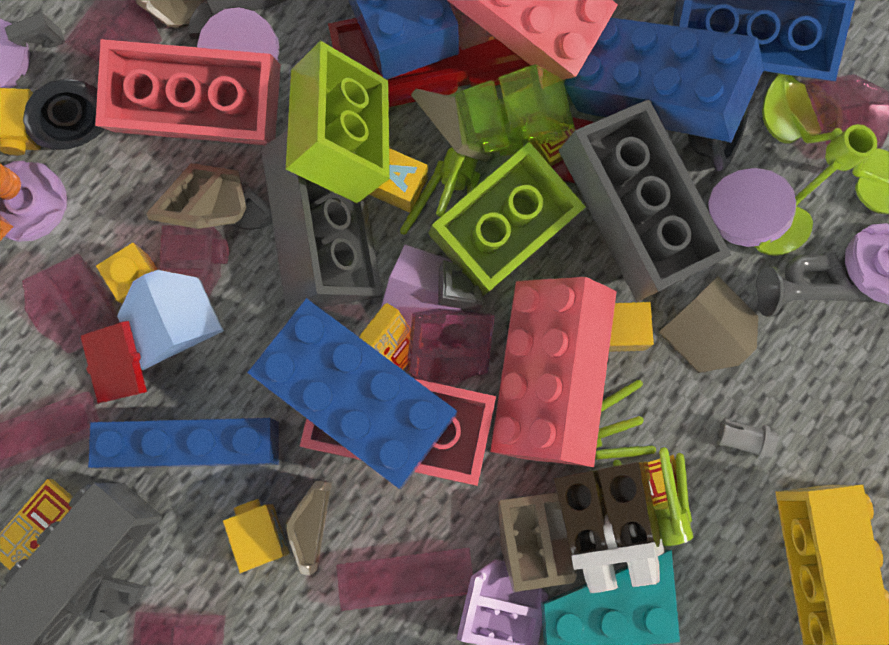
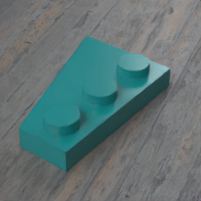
(615, 616)

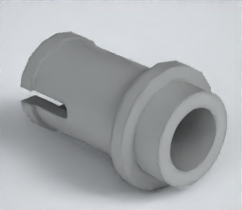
(748, 438)

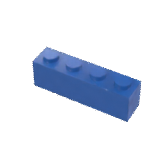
(184, 443)

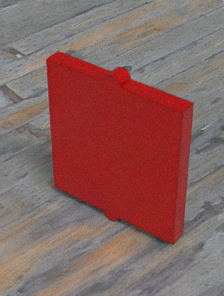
(113, 362)

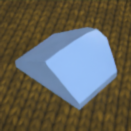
(167, 315)

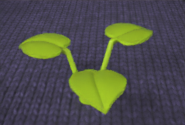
(788, 117)

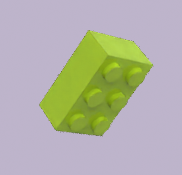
(338, 124)
(506, 218)

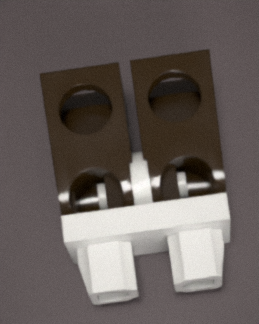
(611, 522)

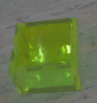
(530, 110)

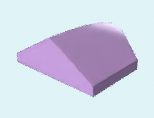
(414, 283)
(498, 614)

